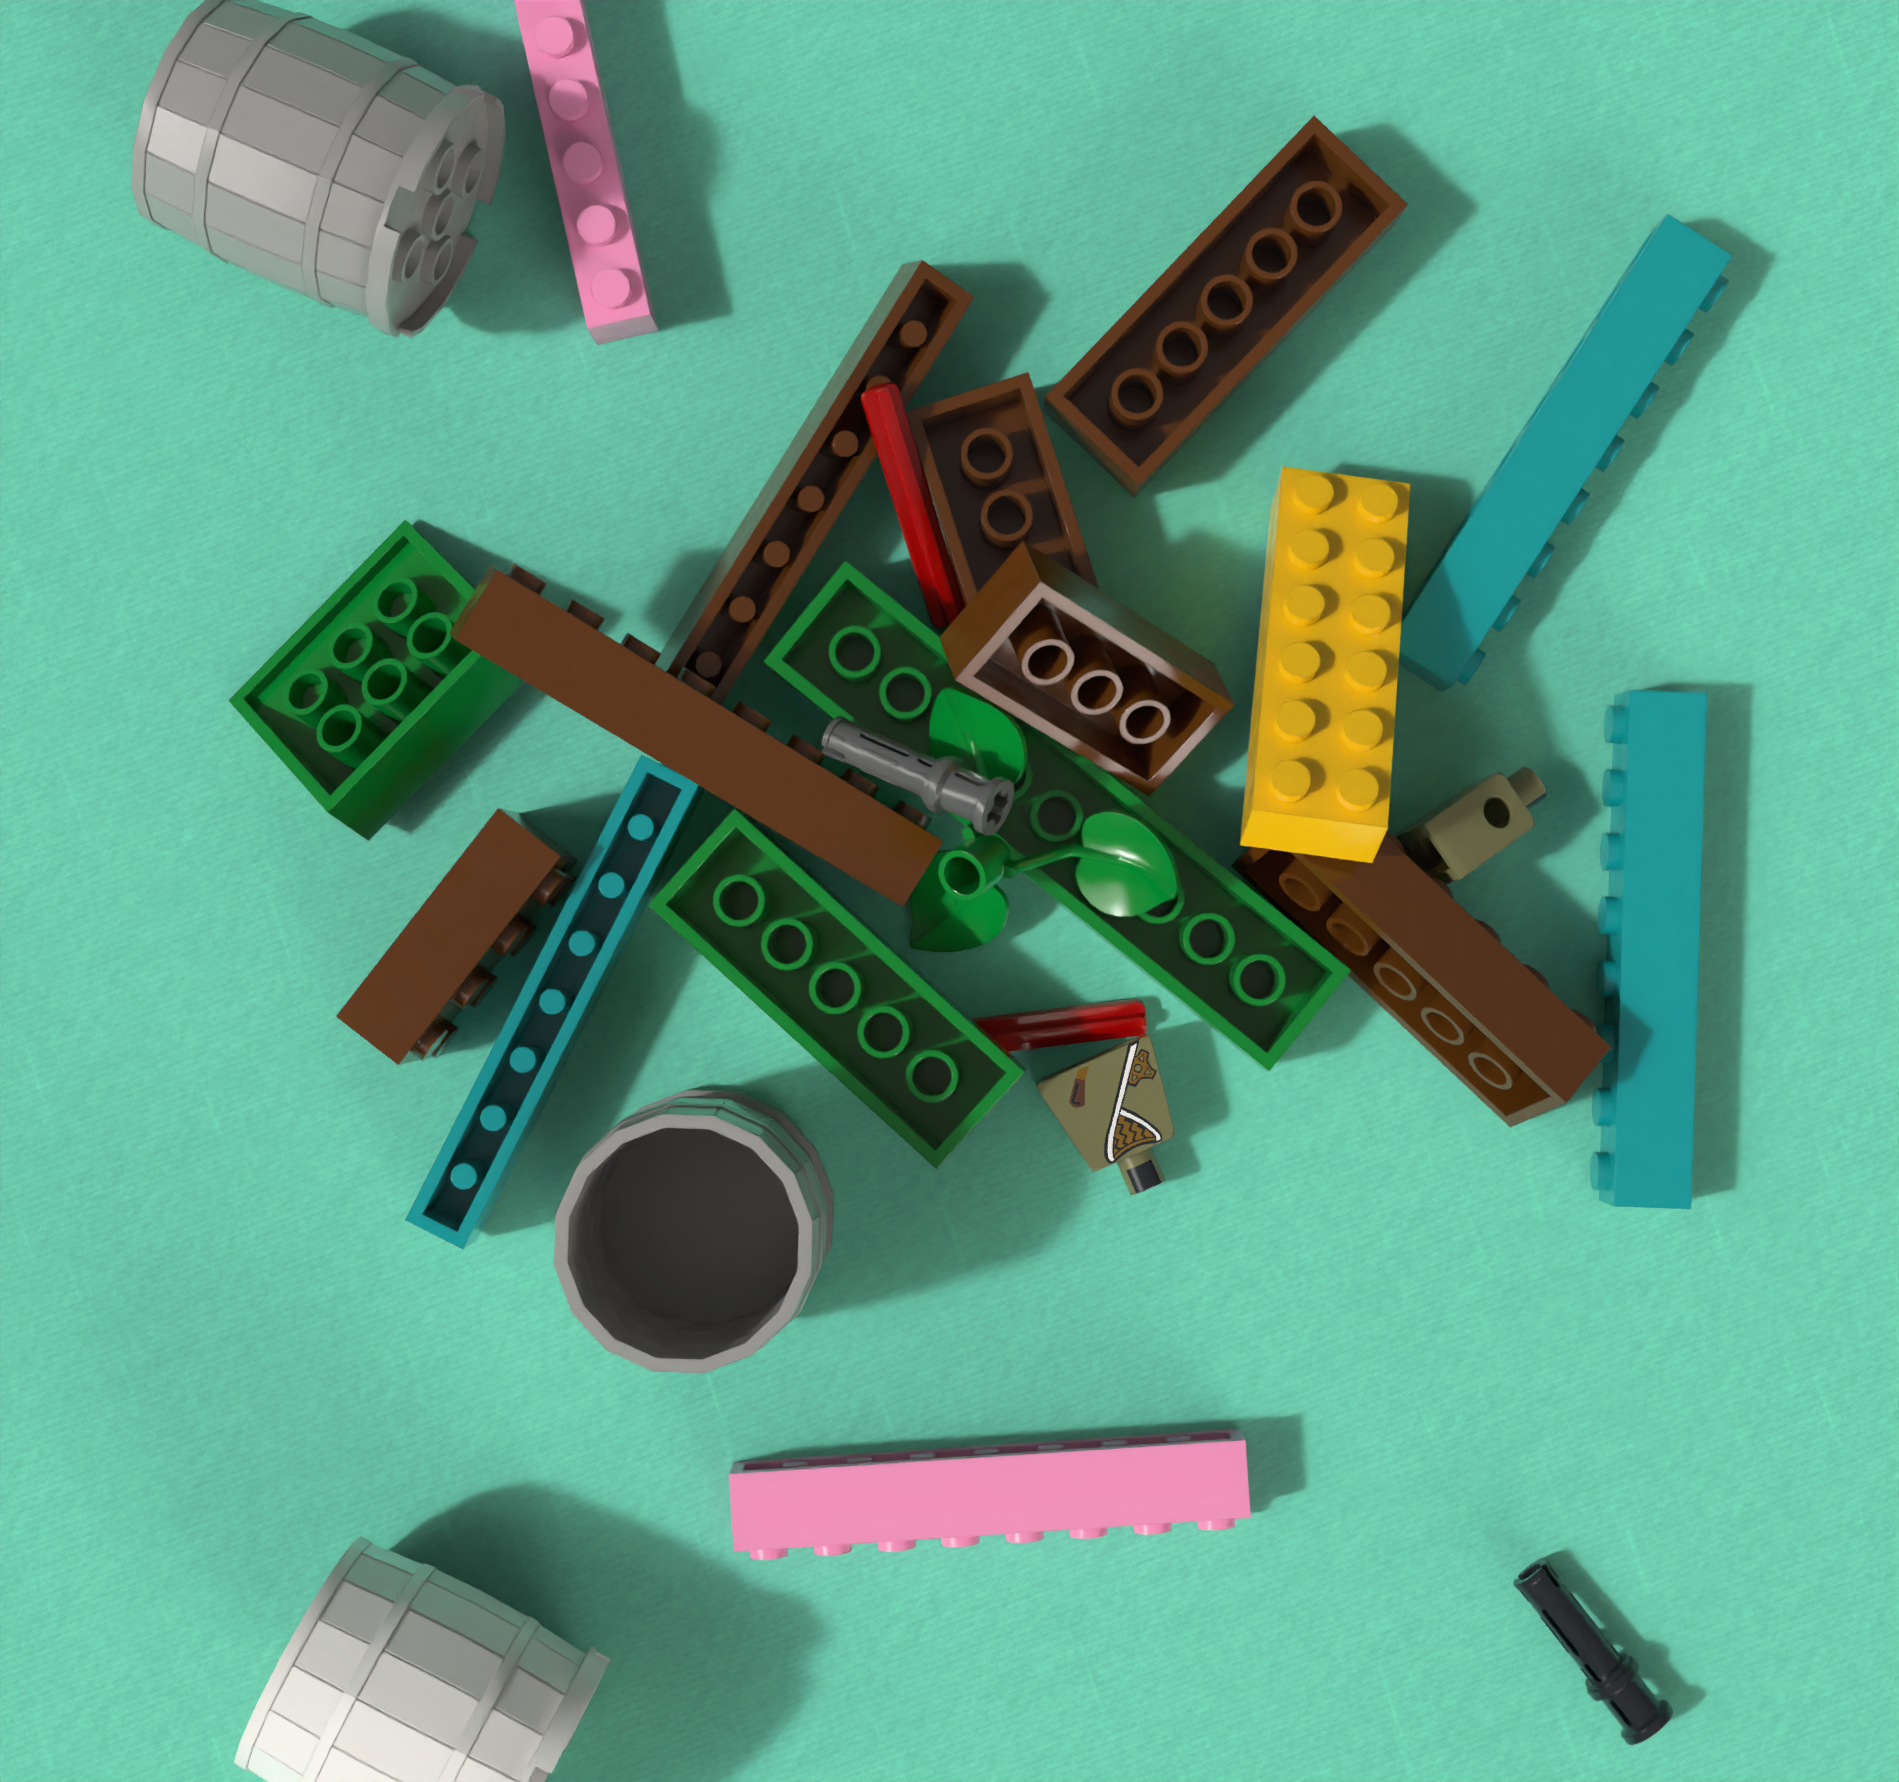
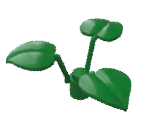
(957, 901)

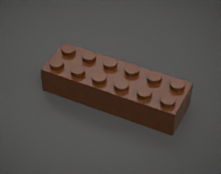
(1224, 306)
(1436, 973)

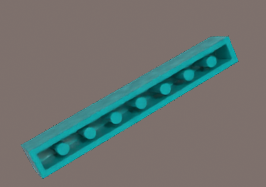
(1557, 452)
(1650, 948)
(555, 1003)

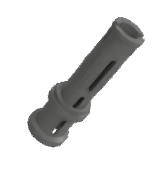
(941, 782)

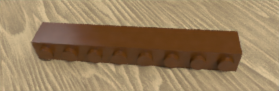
(812, 480)
(693, 734)

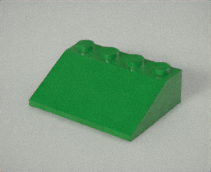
(376, 685)

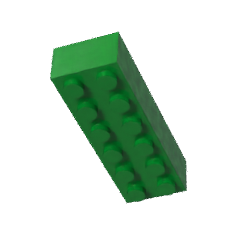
(837, 987)

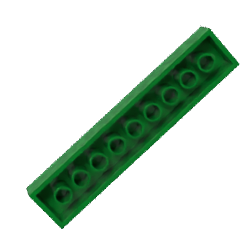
(1208, 947)

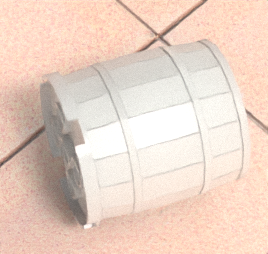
(416, 1684)

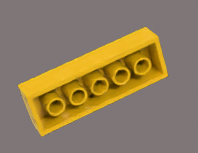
(1327, 666)

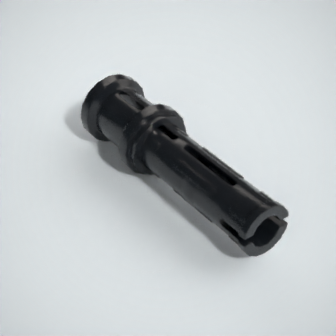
(1608, 1673)

